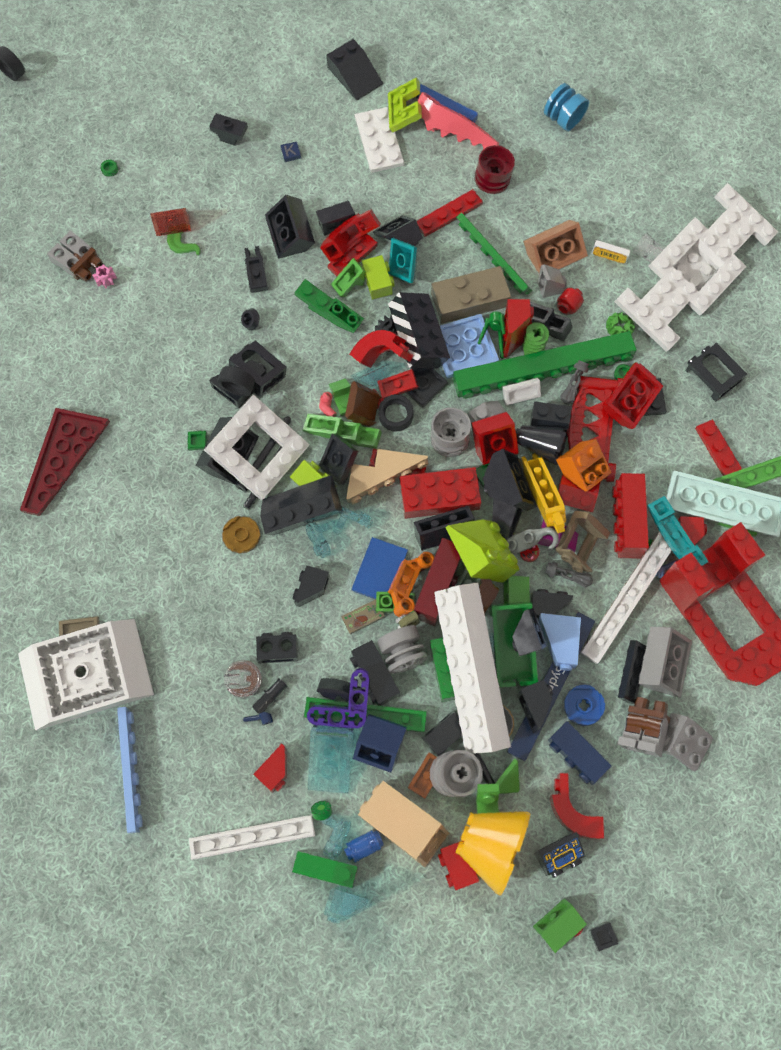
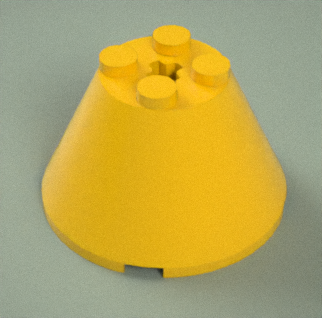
(493, 844)

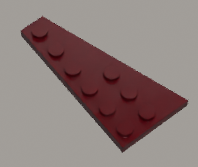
(64, 447)

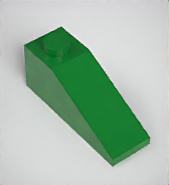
(325, 869)

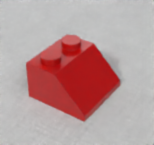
(576, 497)

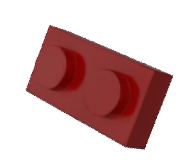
(398, 384)

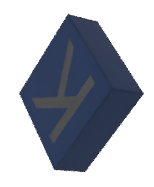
(290, 151)

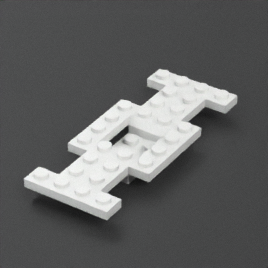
(690, 264)

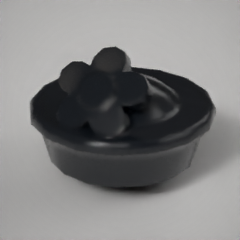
(250, 319)

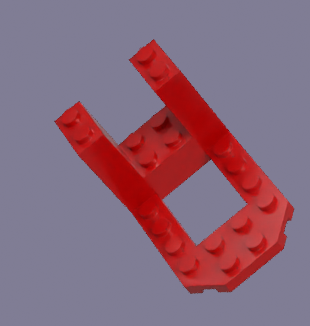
(728, 563)

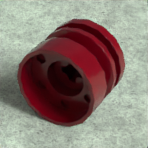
(494, 169)

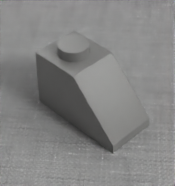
(550, 281)
(485, 410)

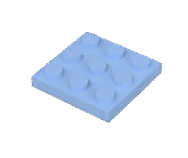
(463, 346)

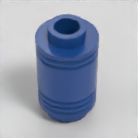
(363, 846)

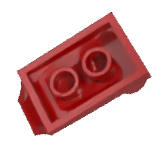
(632, 396)

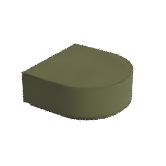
(410, 619)

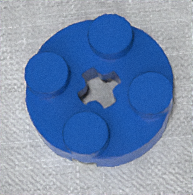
(591, 697)

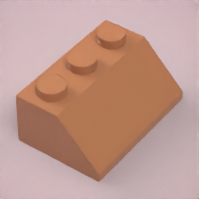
(556, 246)

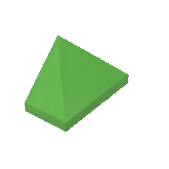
(509, 779)

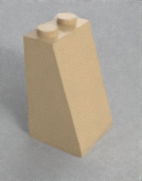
(403, 823)

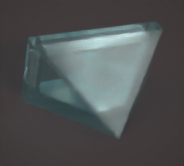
(370, 376)

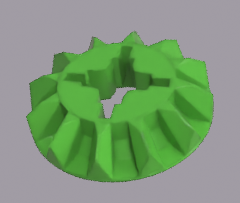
(612, 321)

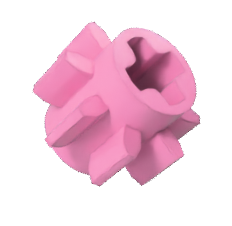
(104, 276)

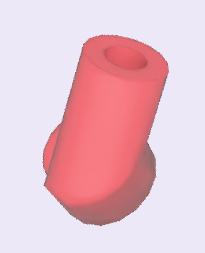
(325, 404)

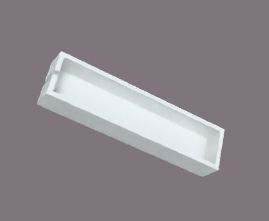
(472, 669)

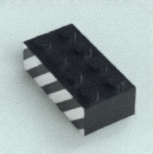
(419, 326)

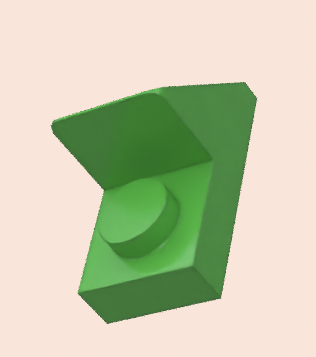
(350, 276)
(340, 392)
(487, 798)

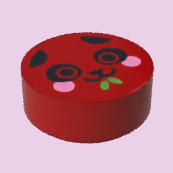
(530, 554)

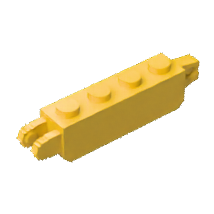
(545, 492)

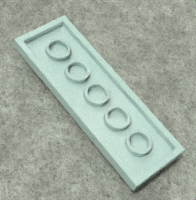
(725, 503)

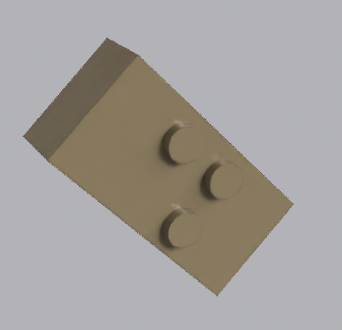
(470, 294)

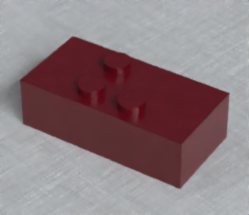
(440, 577)

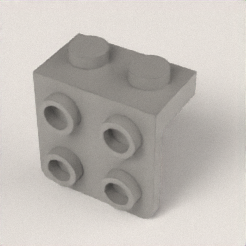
(686, 741)

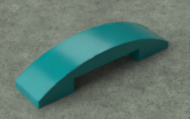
(673, 532)

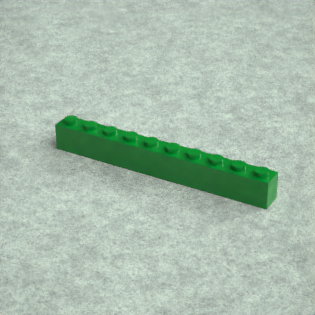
(543, 364)

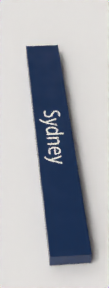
(525, 738)

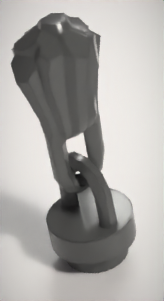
(568, 394)
(583, 578)

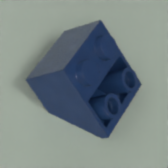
(379, 743)

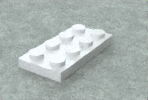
(378, 140)

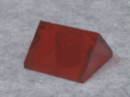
(171, 221)

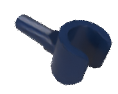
(265, 718)

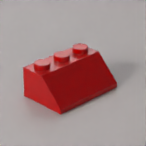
(516, 320)

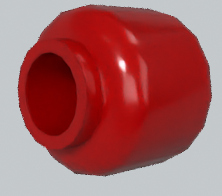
(570, 301)

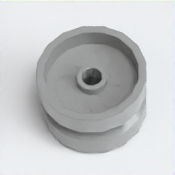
(456, 773)

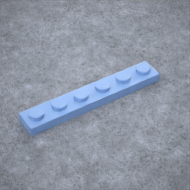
(130, 778)

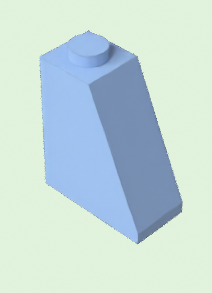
(562, 639)

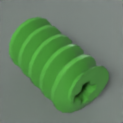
(535, 338)

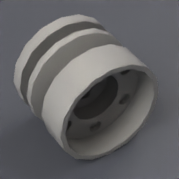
(452, 423)
(401, 646)

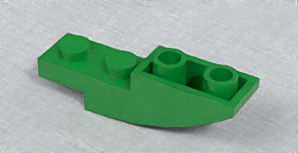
(328, 308)

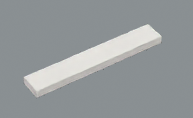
(251, 837)

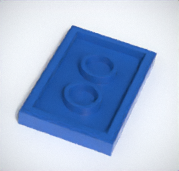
(378, 568)

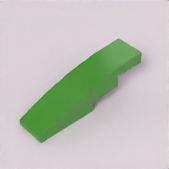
(349, 431)

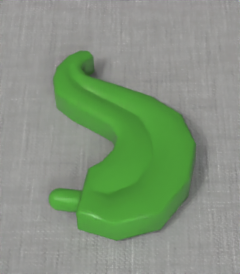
(177, 246)

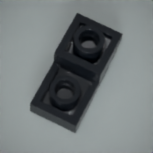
(332, 687)

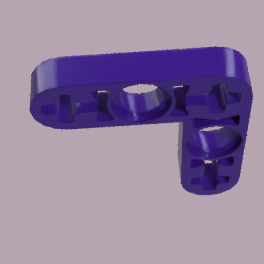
(353, 708)

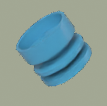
(566, 107)

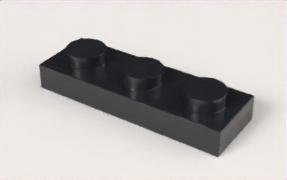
(633, 665)

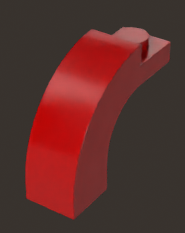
(349, 231)
(376, 343)
(585, 826)

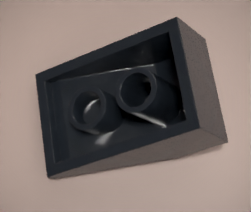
(353, 69)

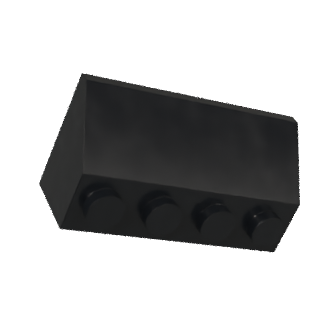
(300, 506)

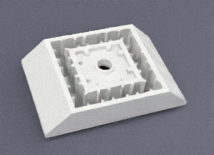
(112, 678)

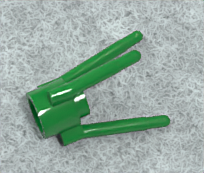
(496, 322)

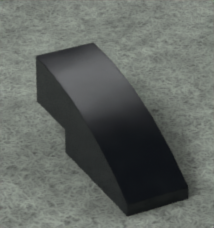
(557, 325)

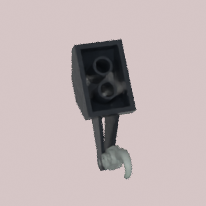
(511, 495)

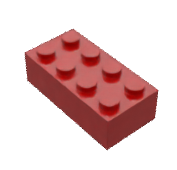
(439, 492)
(630, 516)

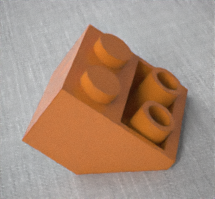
(584, 464)

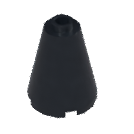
(543, 441)

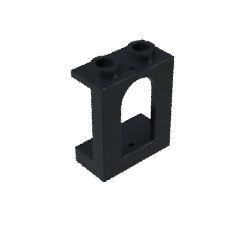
(268, 381)
(718, 389)

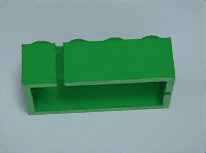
(508, 663)

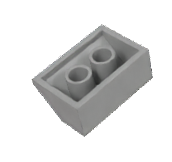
(665, 661)

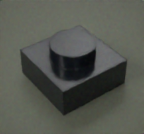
(603, 936)

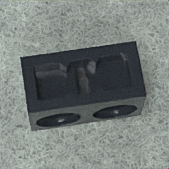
(276, 654)

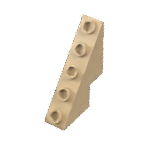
(387, 469)

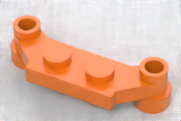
(405, 580)

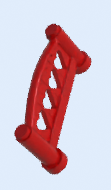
(601, 389)

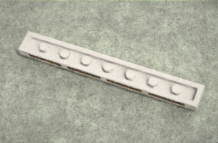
(626, 599)

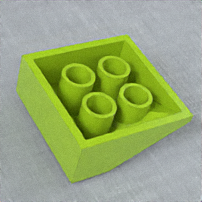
(483, 550)

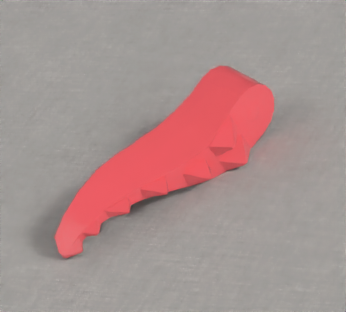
(449, 121)

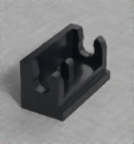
(334, 216)
(443, 733)

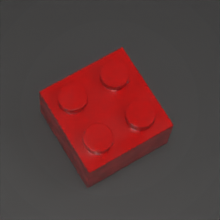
(493, 435)

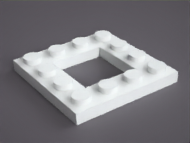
(221, 447)

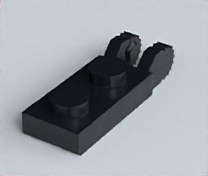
(255, 271)

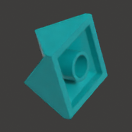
(403, 260)

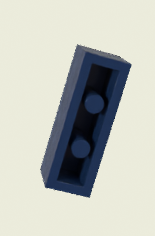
(579, 753)

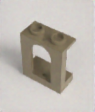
(595, 531)

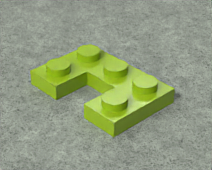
(398, 112)

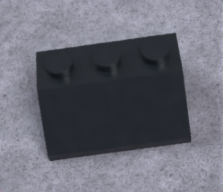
(289, 227)
(243, 446)

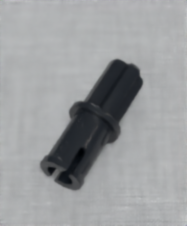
(269, 696)

